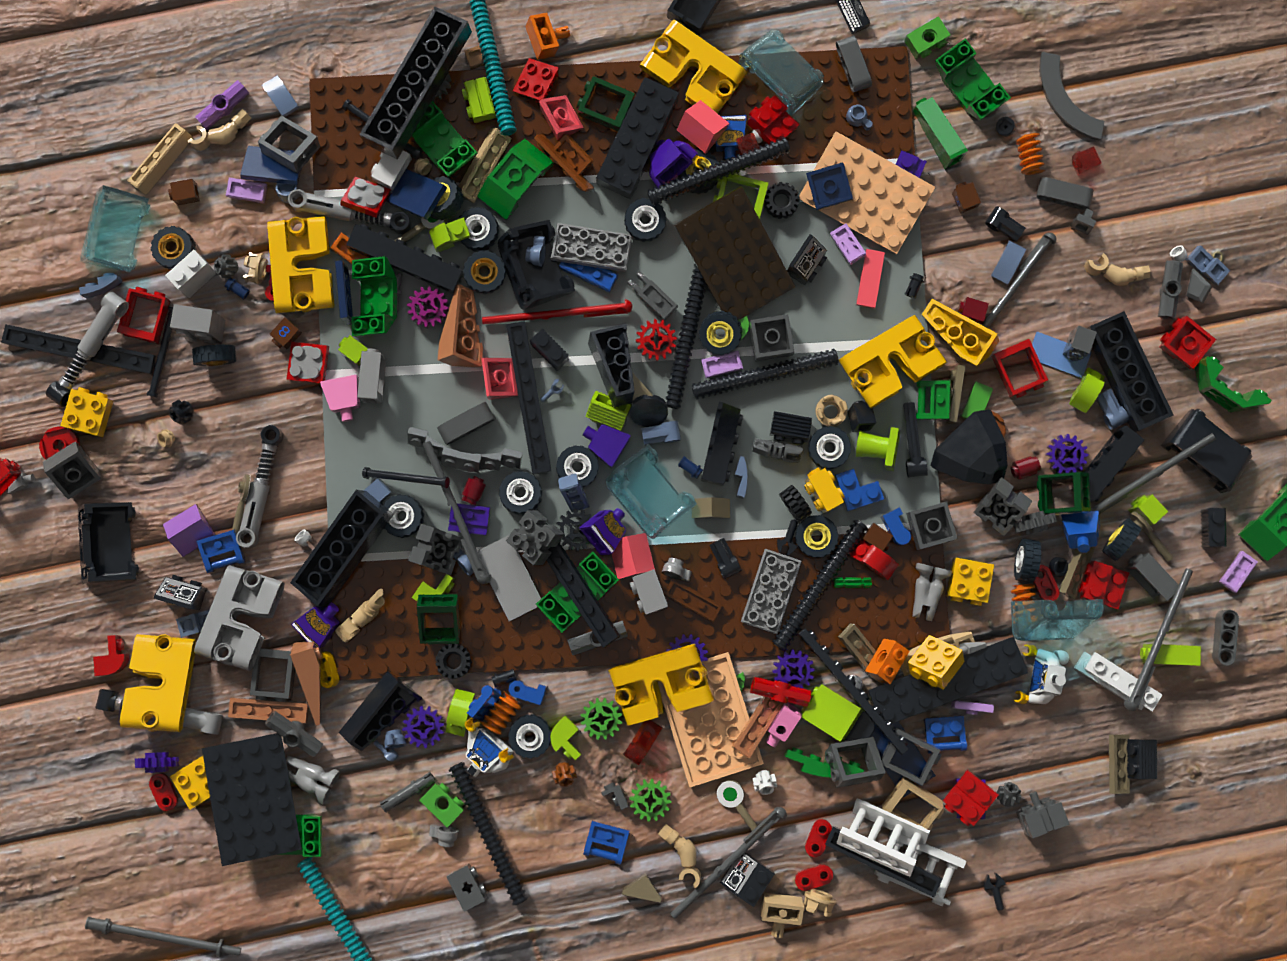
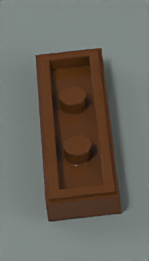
(693, 600)

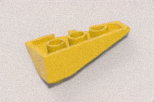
(963, 335)

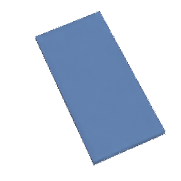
(1051, 354)

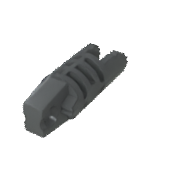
(777, 450)

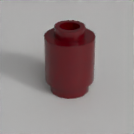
(1025, 467)
(473, 490)

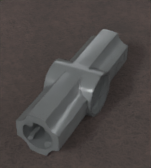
(1169, 301)
(584, 642)
(293, 733)

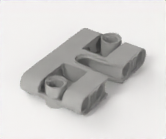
(234, 598)

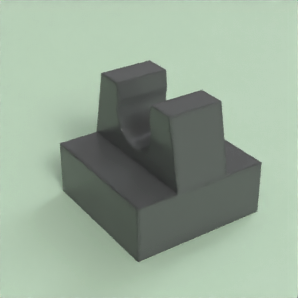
(1084, 222)

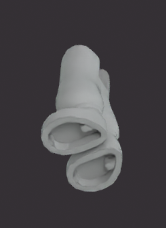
(928, 592)
(308, 775)

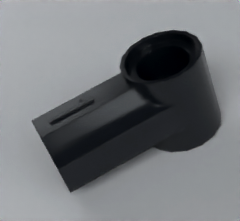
(1000, 221)
(726, 561)

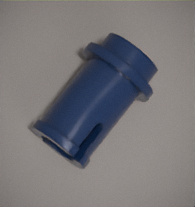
(238, 289)
(691, 468)

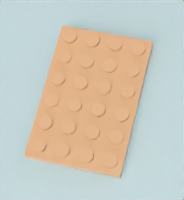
(883, 194)
(709, 731)

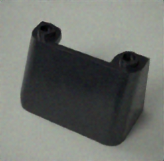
(532, 283)
(1220, 460)
(106, 542)

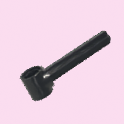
(915, 465)

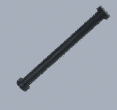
(363, 116)
(161, 356)
(444, 482)

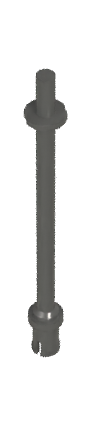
(107, 926)

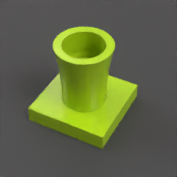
(879, 447)

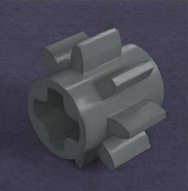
(226, 266)
(1009, 794)

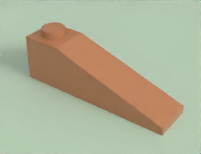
(459, 338)
(308, 668)

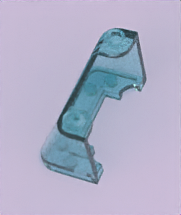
(782, 69)
(113, 229)
(648, 493)
(1044, 622)

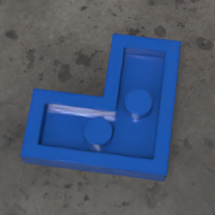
(854, 494)

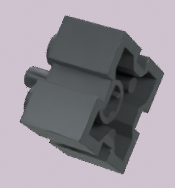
(1002, 506)
(535, 537)
(435, 549)
(1042, 816)

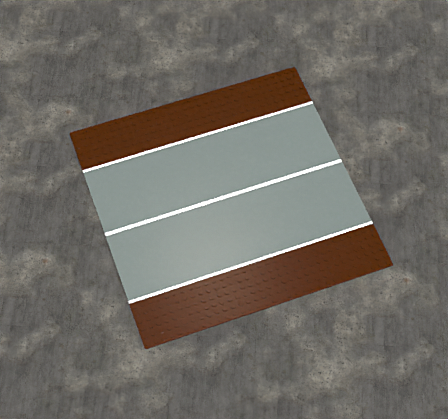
(428, 392)

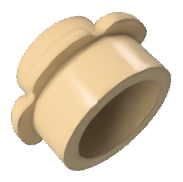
(422, 166)
(165, 438)

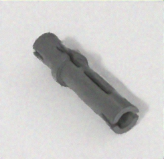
(410, 790)

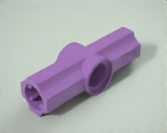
(231, 96)

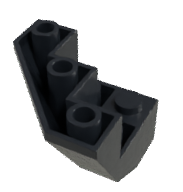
(973, 450)

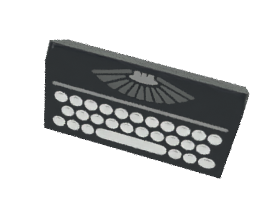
(853, 15)

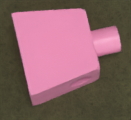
(342, 395)
(788, 717)

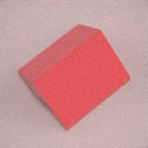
(560, 116)
(702, 126)
(499, 378)
(632, 556)

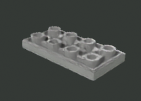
(591, 247)
(509, 578)
(771, 591)

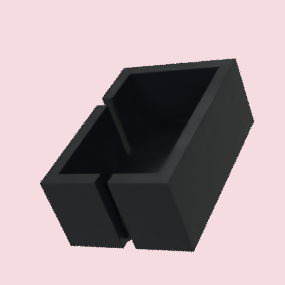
(692, 13)

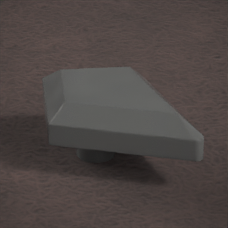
(1198, 287)

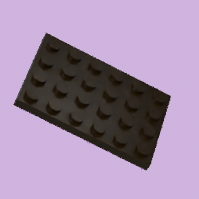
(735, 254)

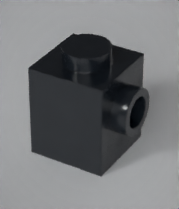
(861, 417)

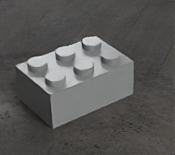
(197, 323)
(649, 592)

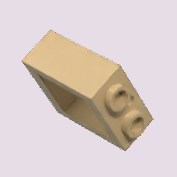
(898, 792)

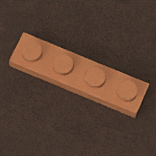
(263, 708)
(757, 726)

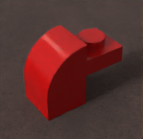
(875, 559)
(115, 661)

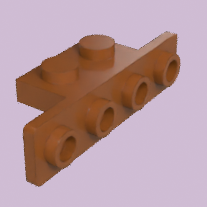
(569, 157)

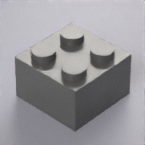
(771, 337)
(71, 470)
(931, 526)

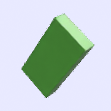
(977, 399)

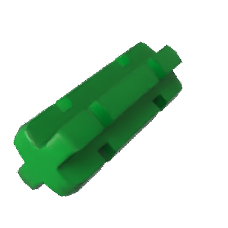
(850, 582)

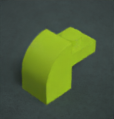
(447, 234)
(1088, 390)
(445, 586)
(458, 712)
(560, 737)

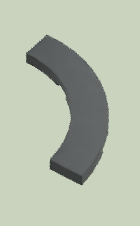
(1061, 103)

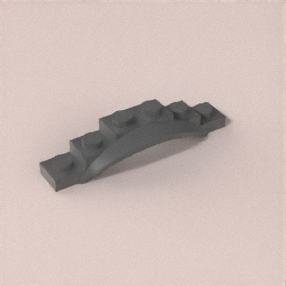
(466, 461)

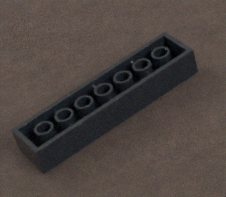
(416, 83)
(979, 671)

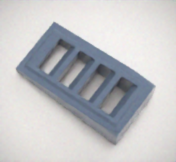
(572, 492)

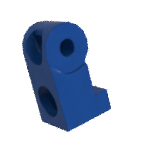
(895, 527)
(520, 690)

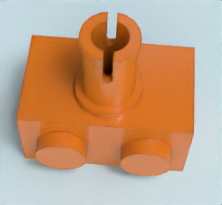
(543, 35)

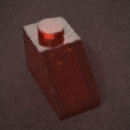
(642, 741)

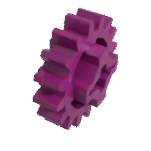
(424, 314)

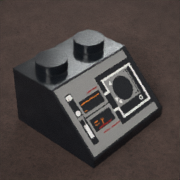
(807, 260)
(181, 593)
(747, 879)

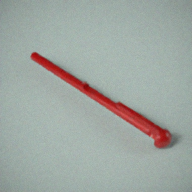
(591, 311)

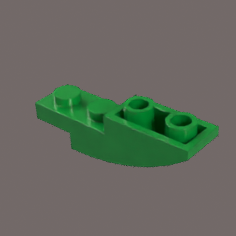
(814, 766)

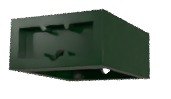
(601, 119)
(1081, 492)
(438, 604)

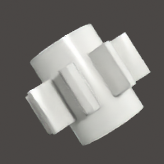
(764, 782)

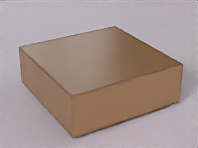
(474, 57)

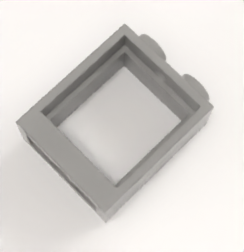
(371, 376)

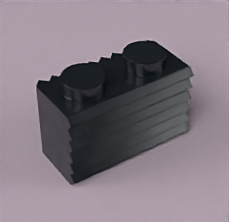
(549, 349)
(790, 427)
(1213, 528)
(1142, 758)

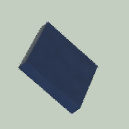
(829, 186)

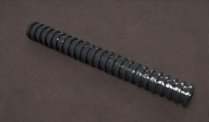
(718, 171)
(686, 340)
(765, 374)
(820, 585)
(488, 833)

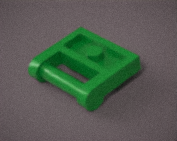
(939, 401)

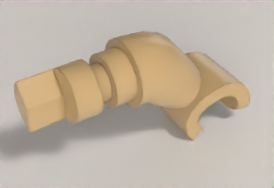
(221, 135)
(1115, 274)
(361, 617)
(686, 852)

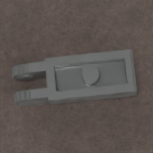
(654, 297)

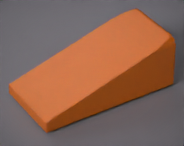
(340, 248)

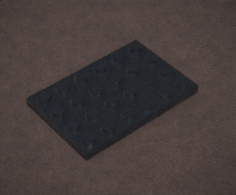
(251, 799)

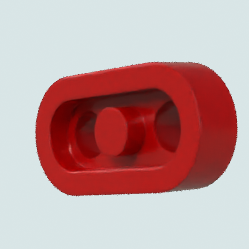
(1046, 582)
(166, 790)
(818, 838)
(813, 876)

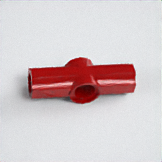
(780, 691)

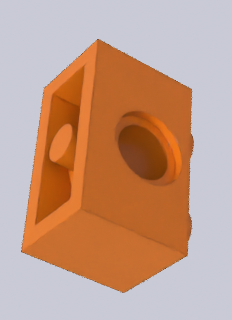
(887, 661)

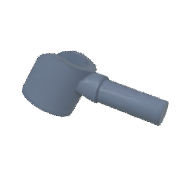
(554, 389)
(389, 755)

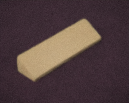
(160, 159)
(483, 164)

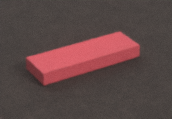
(870, 278)

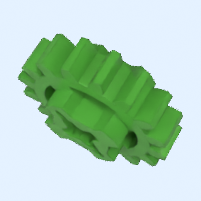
(603, 727)
(641, 799)

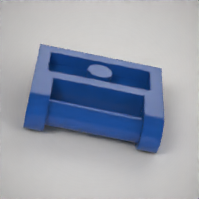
(217, 545)
(486, 701)
(944, 728)
(608, 836)

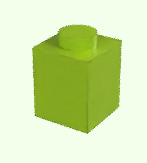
(352, 349)

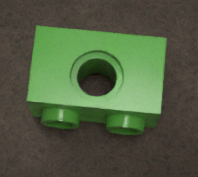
(935, 30)
(431, 802)

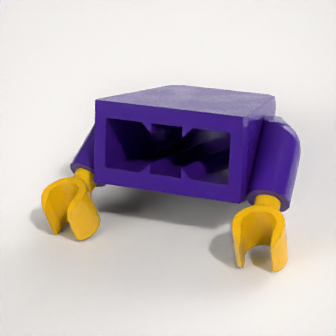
(671, 160)

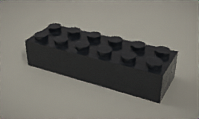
(637, 138)
(1129, 372)
(341, 548)

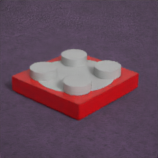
(365, 197)
(307, 362)

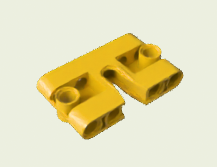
(689, 50)
(289, 248)
(897, 343)
(674, 671)
(170, 698)

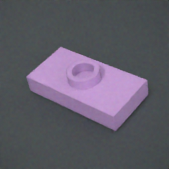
(246, 190)
(848, 244)
(722, 364)
(1238, 571)
(971, 707)

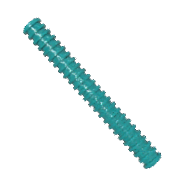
(493, 67)
(333, 910)

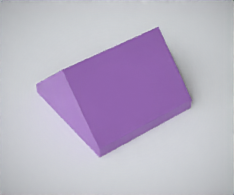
(187, 529)

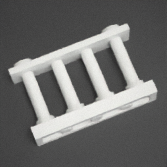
(1115, 679)
(878, 852)
(934, 856)

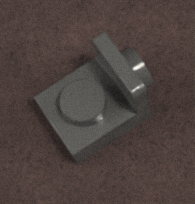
(619, 797)

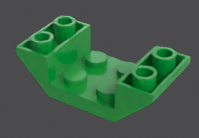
(969, 81)
(442, 142)
(513, 177)
(377, 296)
(1217, 390)
(1269, 531)
(558, 604)
(310, 835)

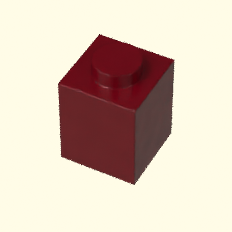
(973, 309)

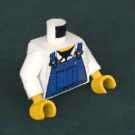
(1046, 677)
(485, 750)

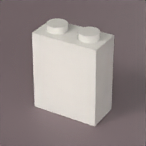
(191, 274)

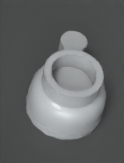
(675, 569)
(445, 835)

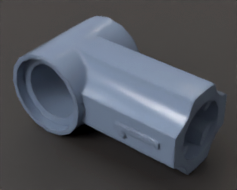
(1114, 414)
(666, 433)

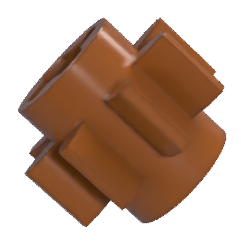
(564, 774)

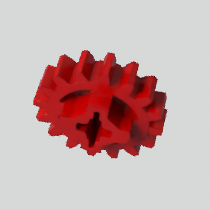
(664, 340)

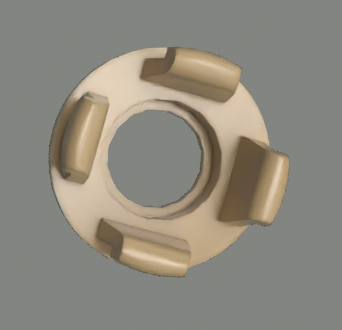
(257, 267)
(838, 403)
(819, 900)

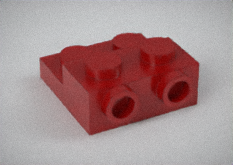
(772, 120)
(1186, 342)
(1104, 583)
(970, 798)

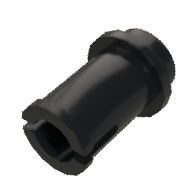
(914, 285)
(503, 678)

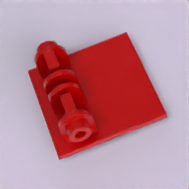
(536, 80)

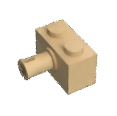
(781, 911)

